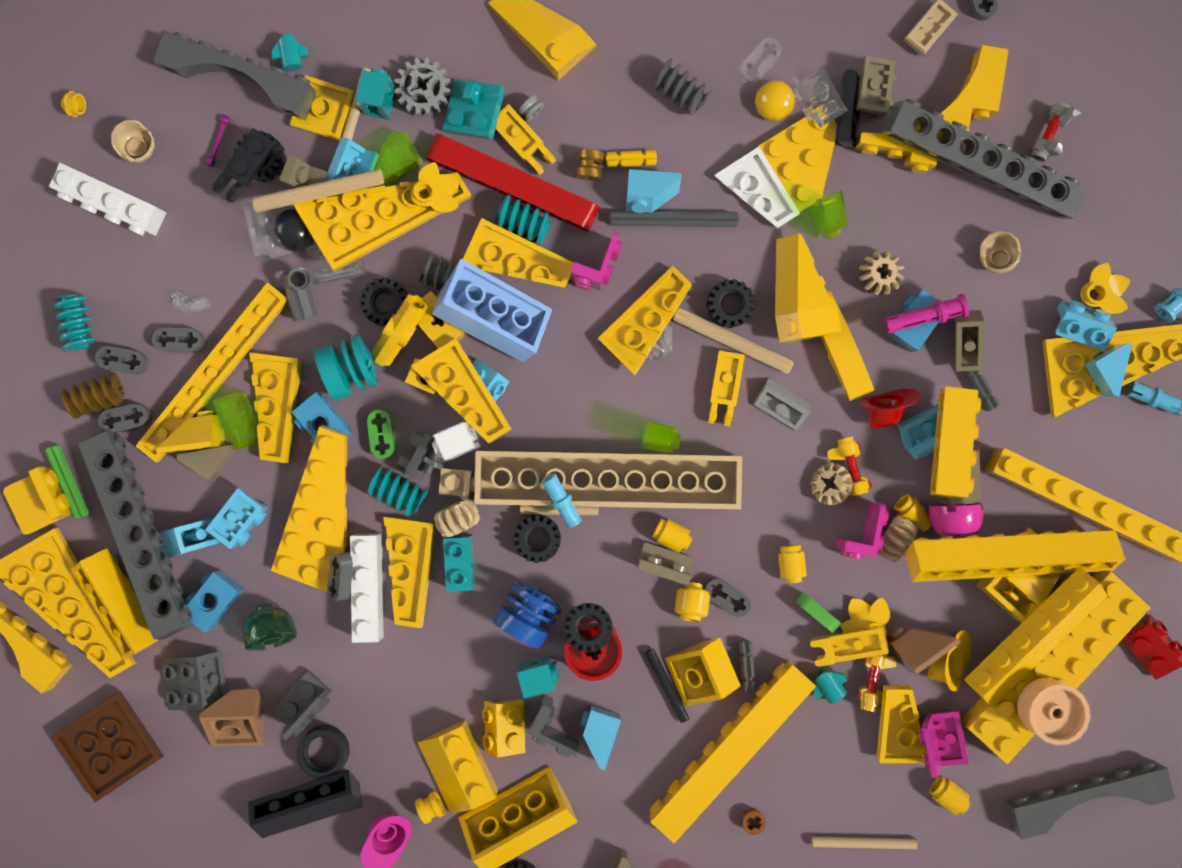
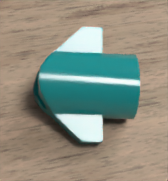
(289, 53)
(829, 685)

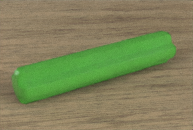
(66, 481)

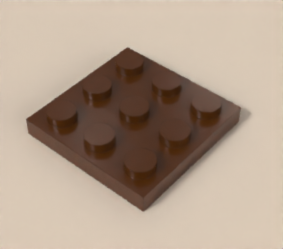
(107, 746)

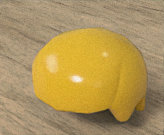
(775, 100)

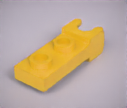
(850, 645)

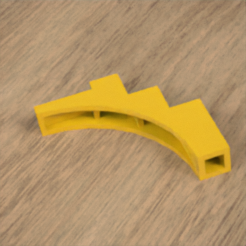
(978, 97)

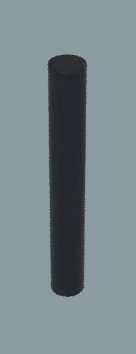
(667, 685)

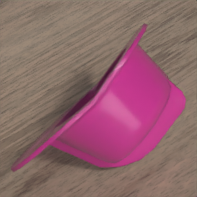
(385, 841)

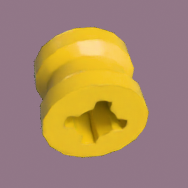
(430, 807)

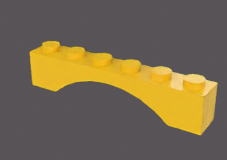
(37, 660)

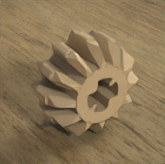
(889, 268)
(456, 518)
(897, 538)

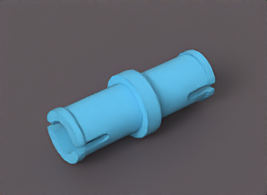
(1155, 397)
(561, 500)

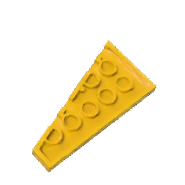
(1072, 384)
(46, 583)

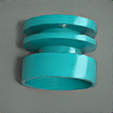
(344, 368)

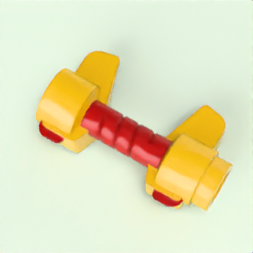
(848, 451)
(869, 695)

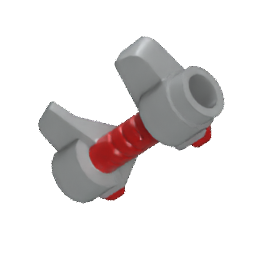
(1060, 115)

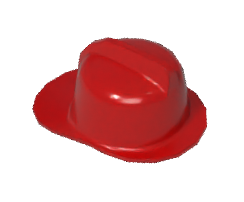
(889, 407)

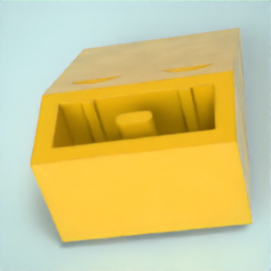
(1019, 594)

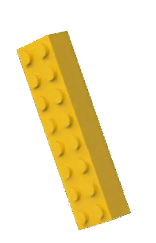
(1068, 662)

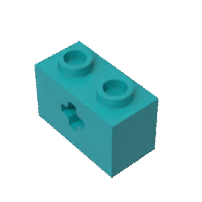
(376, 94)
(459, 563)
(538, 676)

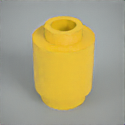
(672, 535)
(792, 563)
(950, 796)

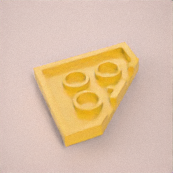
(802, 159)

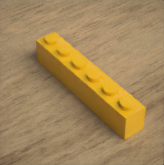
(1036, 637)

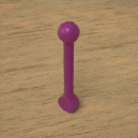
(224, 120)

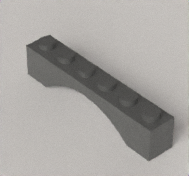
(187, 59)
(1038, 812)

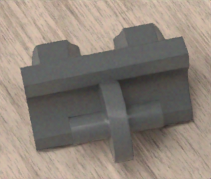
(423, 459)

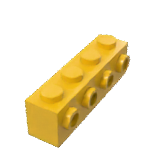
(954, 442)
(114, 602)

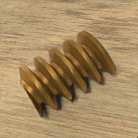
(94, 397)

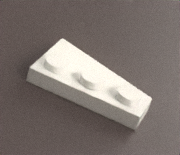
(759, 187)

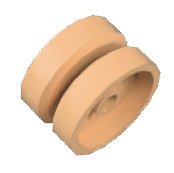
(1053, 711)

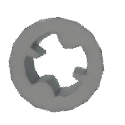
(531, 108)

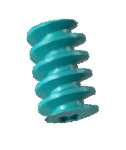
(523, 220)
(74, 322)
(396, 492)

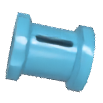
(1170, 307)

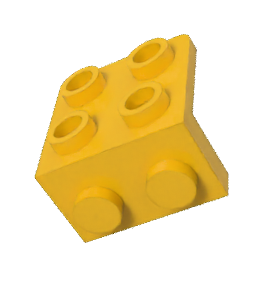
(37, 500)

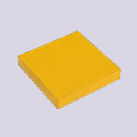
(328, 110)

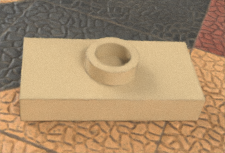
(930, 27)

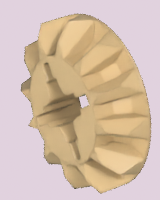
(842, 480)

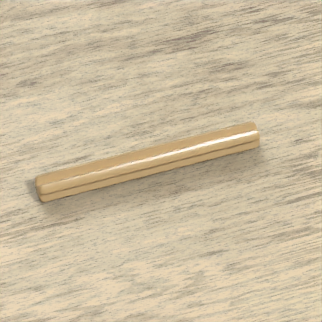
(318, 190)
(733, 341)

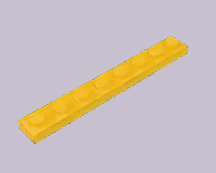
(215, 368)

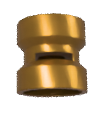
(589, 165)

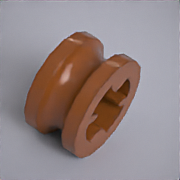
(753, 829)

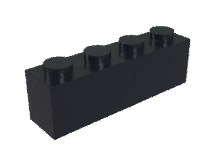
(304, 804)

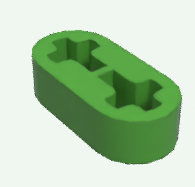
(374, 434)
(818, 612)

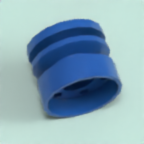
(525, 618)

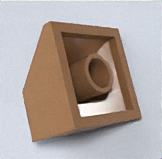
(920, 646)
(235, 719)

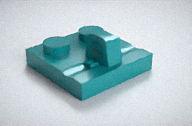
(473, 109)

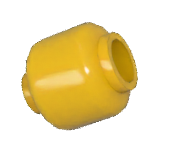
(692, 602)

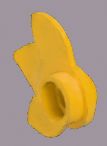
(439, 188)
(1107, 289)
(866, 616)

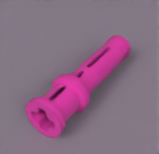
(939, 312)

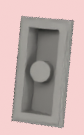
(783, 404)

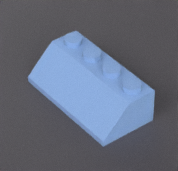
(492, 311)

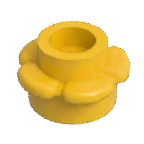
(73, 104)

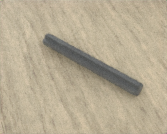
(674, 218)

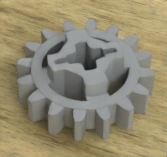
(430, 80)

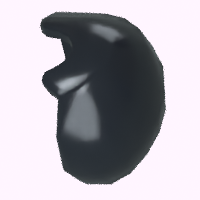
(291, 231)

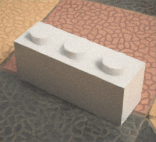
(456, 441)

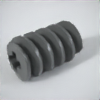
(681, 88)
(435, 272)

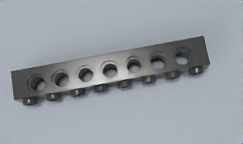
(1068, 191)
(114, 502)

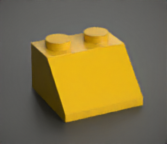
(703, 672)

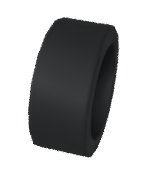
(311, 768)

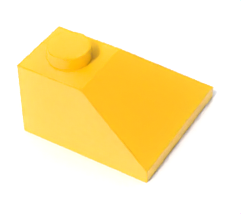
(195, 434)

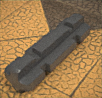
(979, 383)
(746, 666)

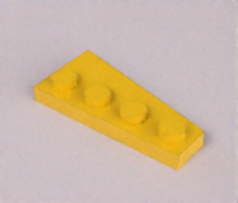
(508, 254)
(644, 321)
(458, 382)
(276, 393)
(410, 558)

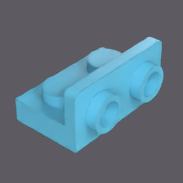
(237, 519)

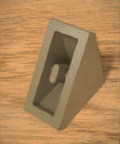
(208, 462)

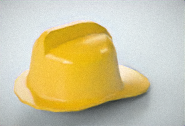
(952, 665)

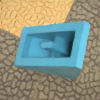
(1109, 369)

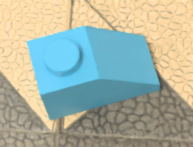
(650, 189)
(187, 538)
(600, 732)

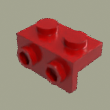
(1155, 647)

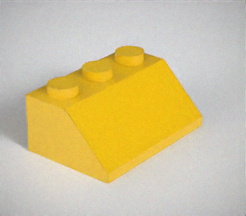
(458, 768)

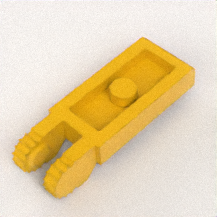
(522, 138)
(726, 385)

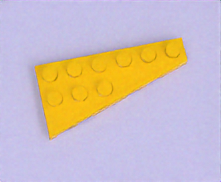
(365, 219)
(318, 514)

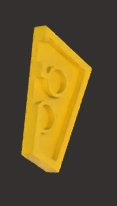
(899, 727)

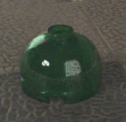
(267, 627)

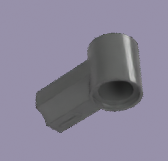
(298, 297)

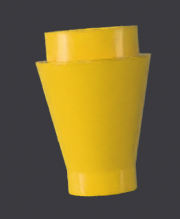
(910, 508)

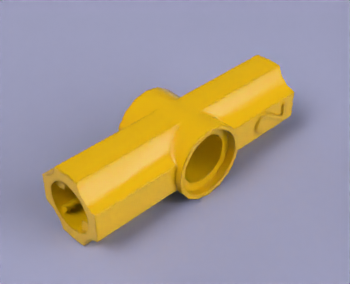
(399, 330)

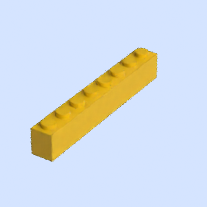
(1085, 503)
(1013, 555)
(730, 751)

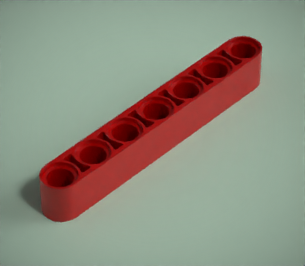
(512, 181)

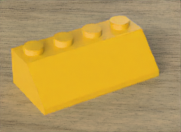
(517, 820)

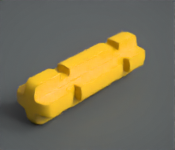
(631, 158)

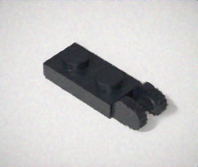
(848, 128)
(245, 164)

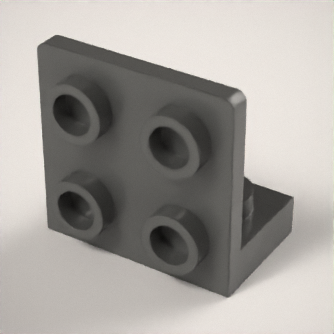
(193, 681)
(303, 700)
(544, 733)

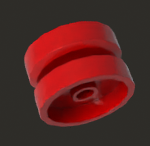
(598, 664)

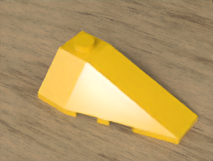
(546, 33)
(801, 298)

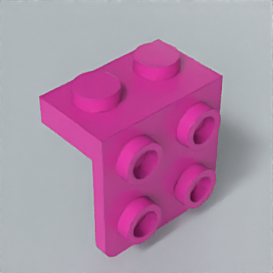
(587, 277)
(872, 540)
(944, 740)

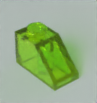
(397, 157)
(829, 215)
(237, 419)
(660, 438)

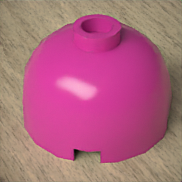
(956, 520)

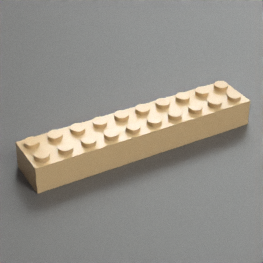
(610, 479)

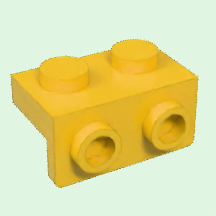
(504, 727)

